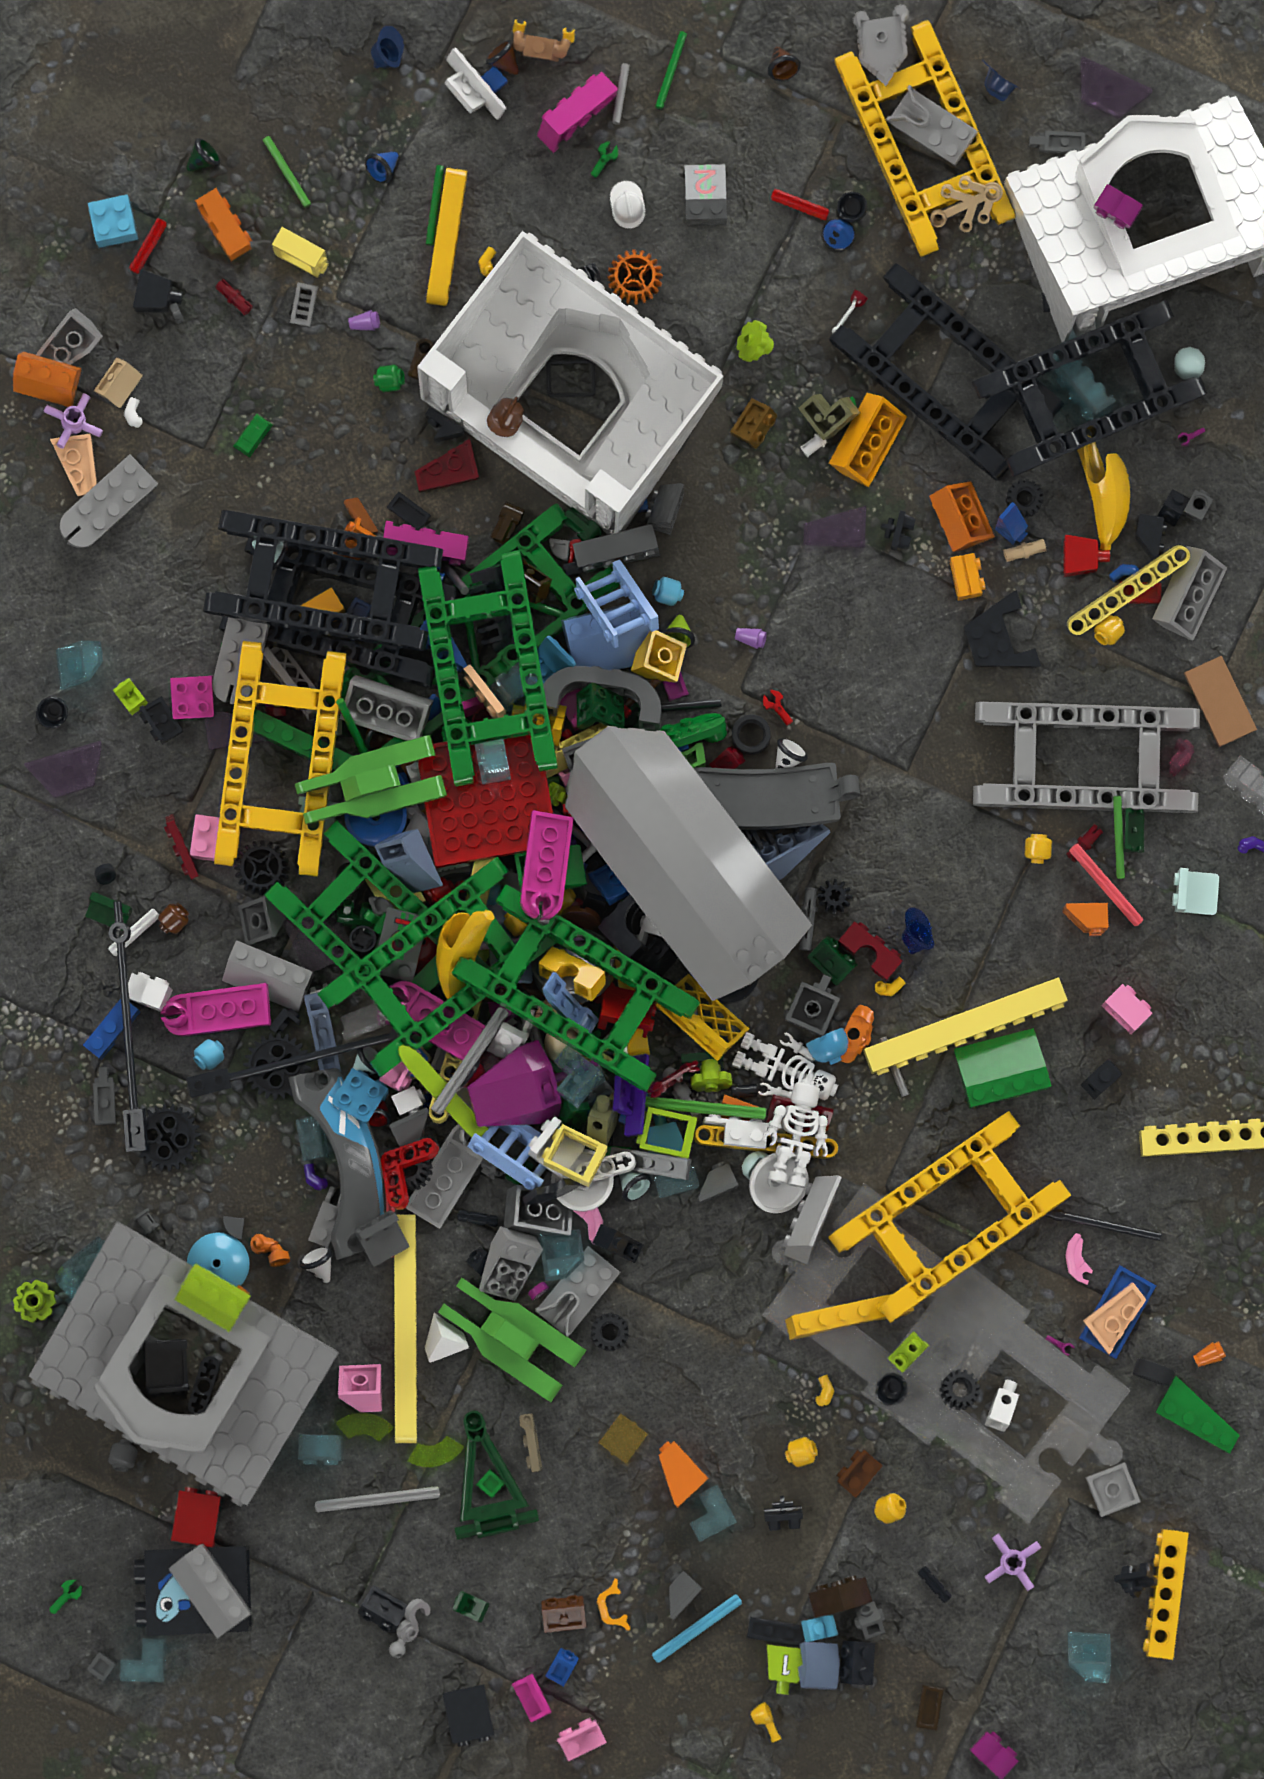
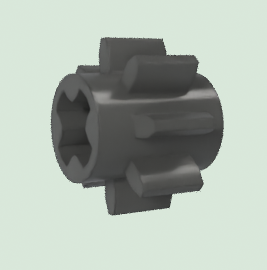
(490, 1170)

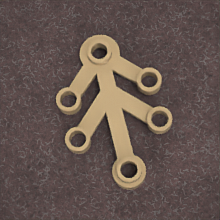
(968, 202)

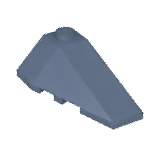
(791, 849)

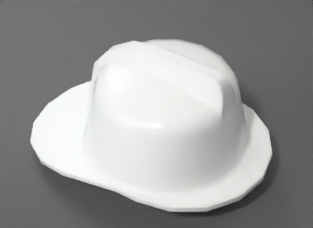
(627, 204)

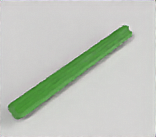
(706, 1108)

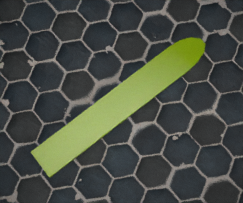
(435, 1084)

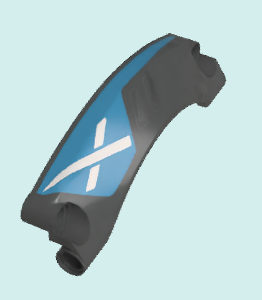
(355, 1152)

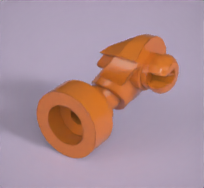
(263, 1244)

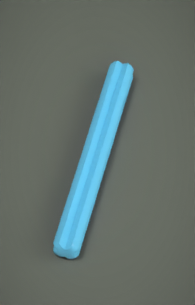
(697, 1628)

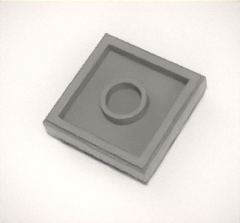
(1113, 1489)

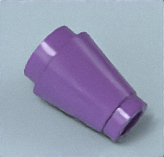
(365, 321)
(751, 637)

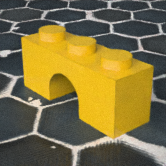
(588, 978)

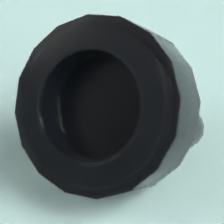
(105, 874)

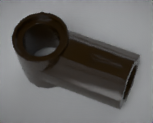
(418, 357)
(509, 518)

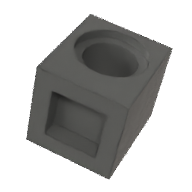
(1194, 514)

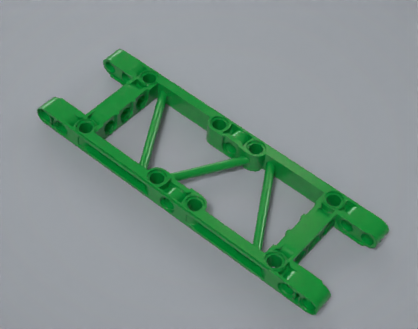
(562, 587)

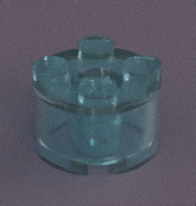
(492, 761)

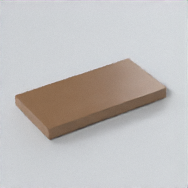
(1220, 701)

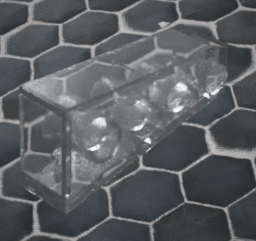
(1247, 780)

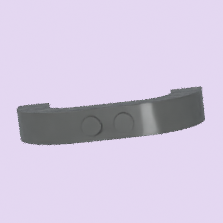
(614, 680)

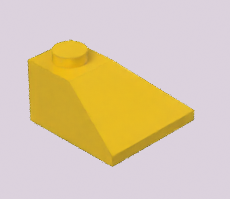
(659, 657)

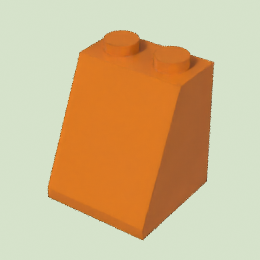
(680, 1472)

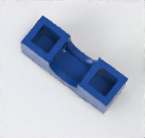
(108, 1030)

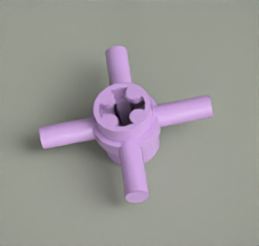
(68, 416)
(1007, 1553)

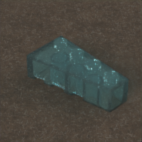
(1083, 389)

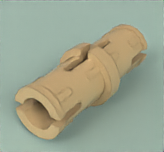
(1025, 550)

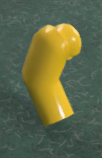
(485, 261)
(827, 1391)

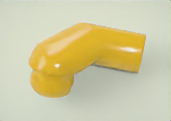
(889, 989)

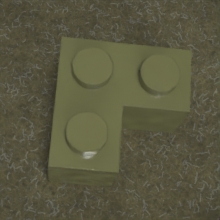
(828, 419)

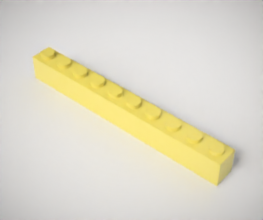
(964, 1026)

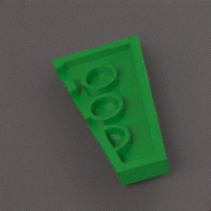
(1194, 1415)

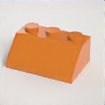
(45, 379)
(961, 516)

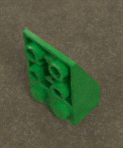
(575, 869)

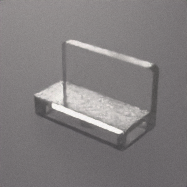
(362, 1022)

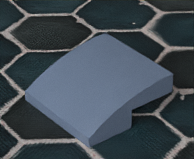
(819, 1665)

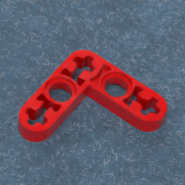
(397, 1167)

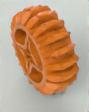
(641, 271)

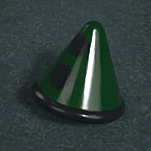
(202, 156)

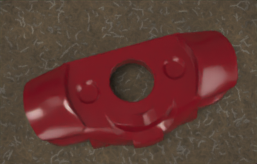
(673, 1078)

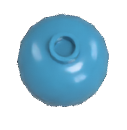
(829, 1047)

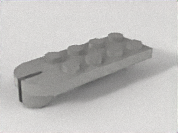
(106, 503)
(230, 652)
(451, 1174)

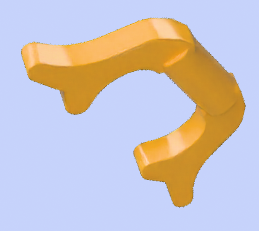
(603, 1608)

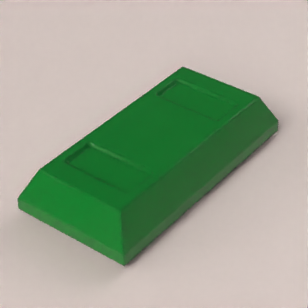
(253, 435)

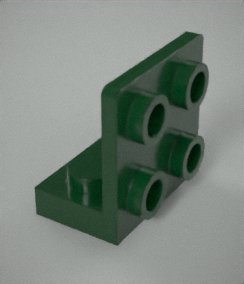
(599, 705)

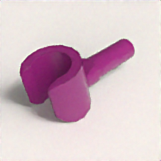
(1191, 435)
(1059, 1344)

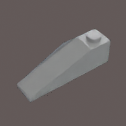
(71, 339)

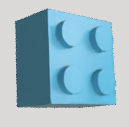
(113, 221)

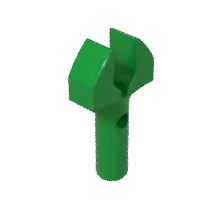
(604, 158)
(66, 1596)

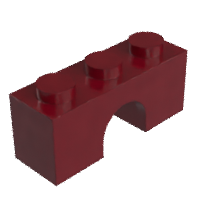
(858, 937)

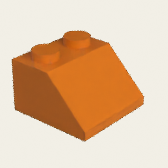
(1088, 917)

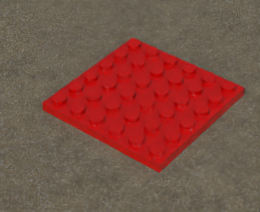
(481, 818)

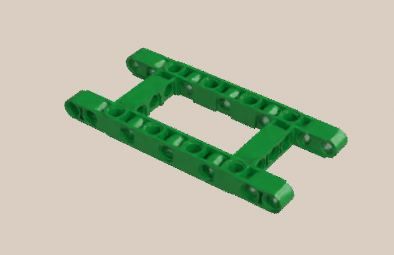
(480, 608)
(338, 891)
(383, 997)
(557, 1026)

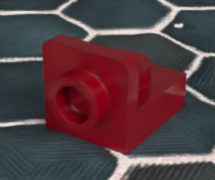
(728, 759)

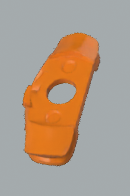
(862, 1020)

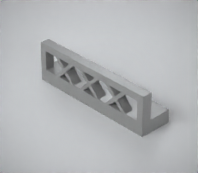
(278, 669)

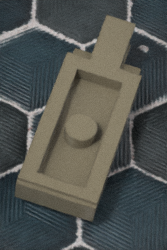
(531, 1442)

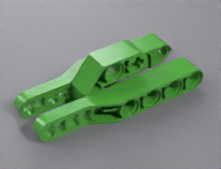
(375, 773)
(522, 1332)

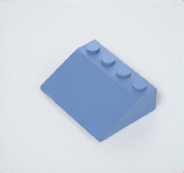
(589, 646)

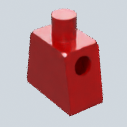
(1082, 555)

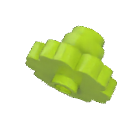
(754, 341)
(711, 1077)
(24, 1304)

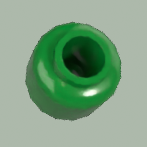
(389, 378)

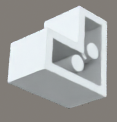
(149, 991)

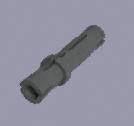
(810, 894)

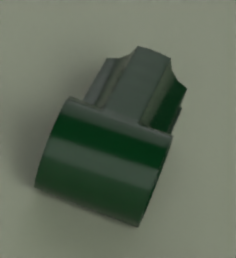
(583, 527)

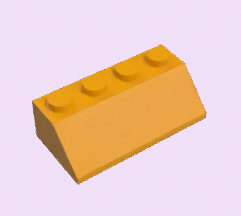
(868, 439)

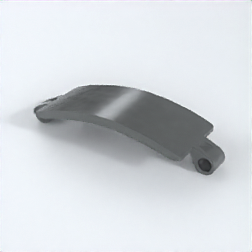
(781, 795)

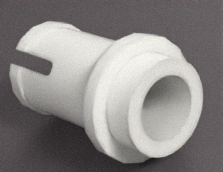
(813, 445)

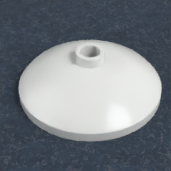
(773, 1195)
(585, 1197)

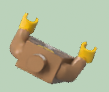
(541, 47)

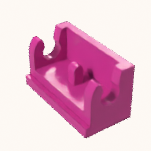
(531, 1697)

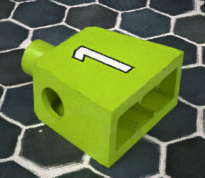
(783, 1666)

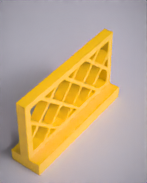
(699, 1030)

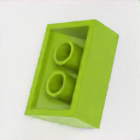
(212, 1297)

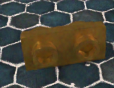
(754, 423)

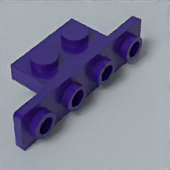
(630, 1102)

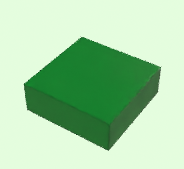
(490, 1483)

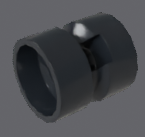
(363, 940)

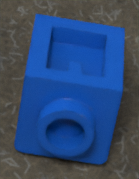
(562, 1666)

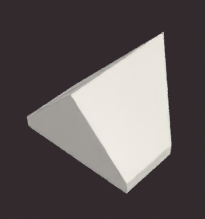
(443, 1339)

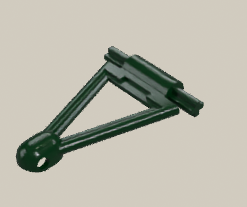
(495, 1517)

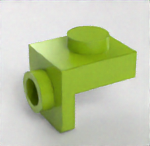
(130, 696)

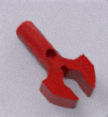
(777, 707)

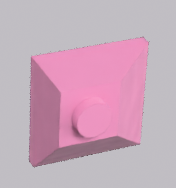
(361, 1387)

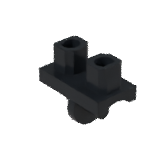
(899, 541)
(783, 1511)
(1135, 1582)

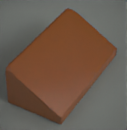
(356, 510)

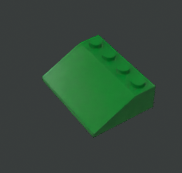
(1002, 1068)

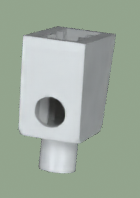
(1000, 1413)

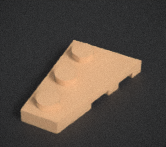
(78, 462)
(483, 693)
(1114, 1316)

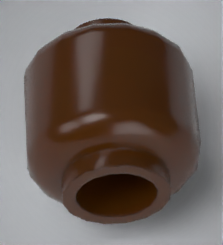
(173, 918)

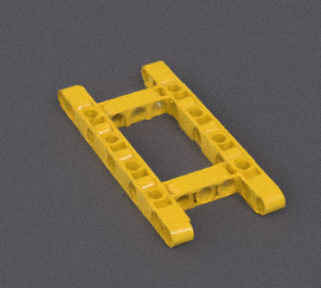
(886, 148)
(238, 754)
(1000, 1184)

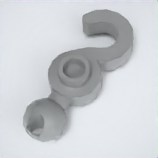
(681, 1091)
(408, 1628)

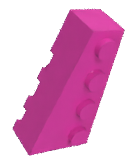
(576, 110)
(454, 545)

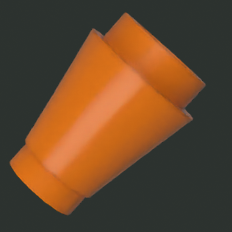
(1210, 1354)

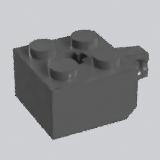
(813, 995)

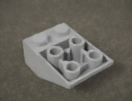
(509, 1263)

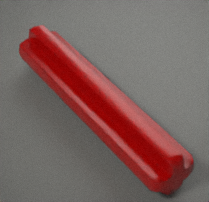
(800, 204)
(148, 246)

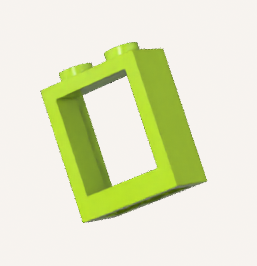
(641, 1139)

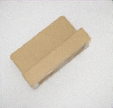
(118, 382)

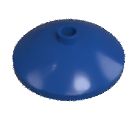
(372, 832)

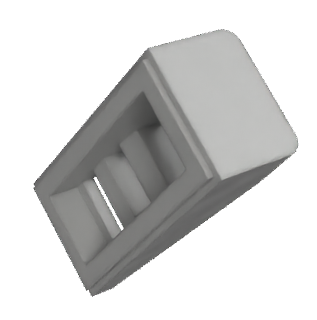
(298, 294)

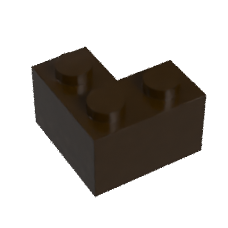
(839, 1596)

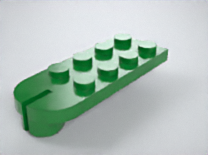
(707, 726)

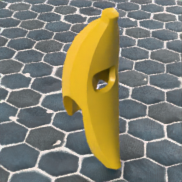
(1108, 491)
(459, 938)

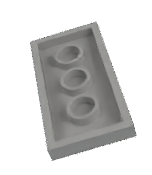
(932, 126)
(578, 1292)

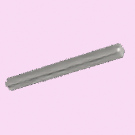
(469, 1060)
(377, 1499)

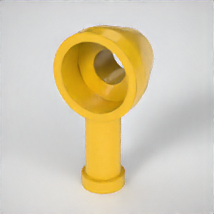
(763, 1715)

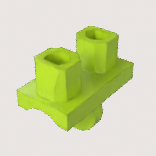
(908, 1351)

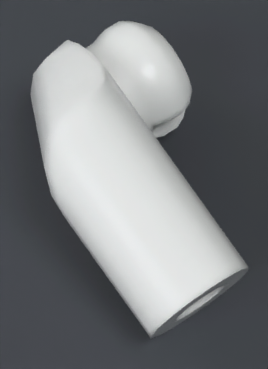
(130, 413)

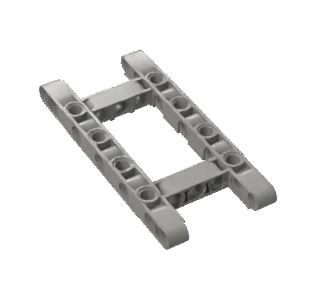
(1082, 796)

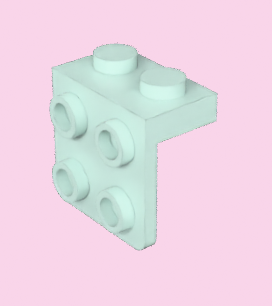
(1195, 892)

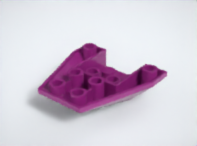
(517, 1090)

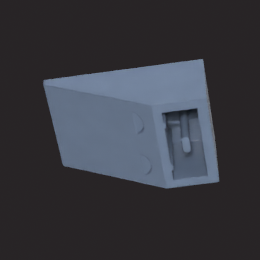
(409, 860)

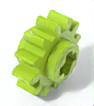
(557, 794)

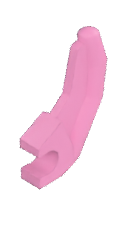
(593, 1219)
(1075, 1261)

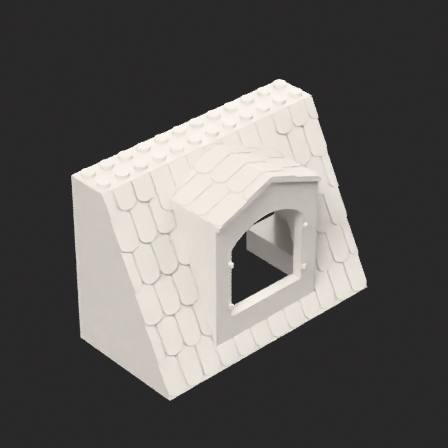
(1090, 263)
(546, 307)

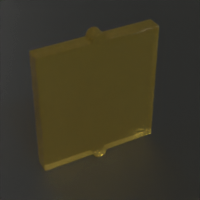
(623, 1438)

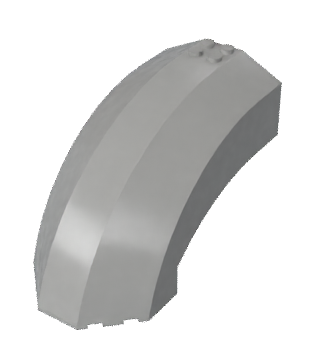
(682, 858)

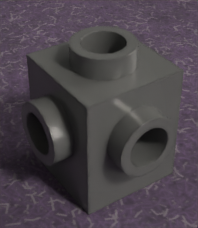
(866, 1617)

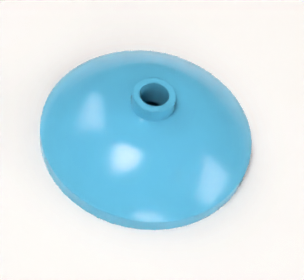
(228, 1250)

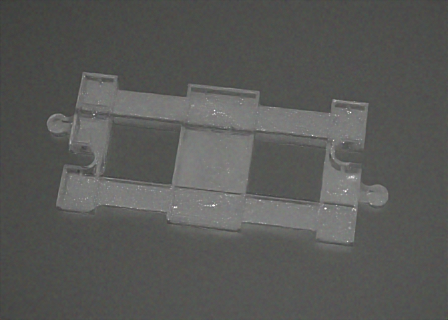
(964, 1331)

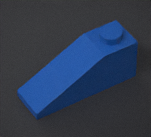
(1012, 525)

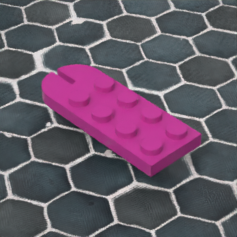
(545, 864)
(218, 1010)
(456, 1037)

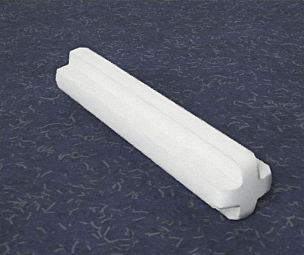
(137, 929)

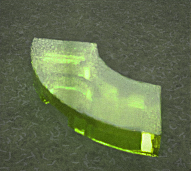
(364, 1424)
(435, 1454)

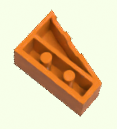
(224, 224)

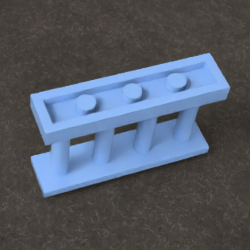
(628, 589)
(497, 1156)

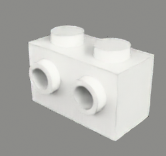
(408, 1101)

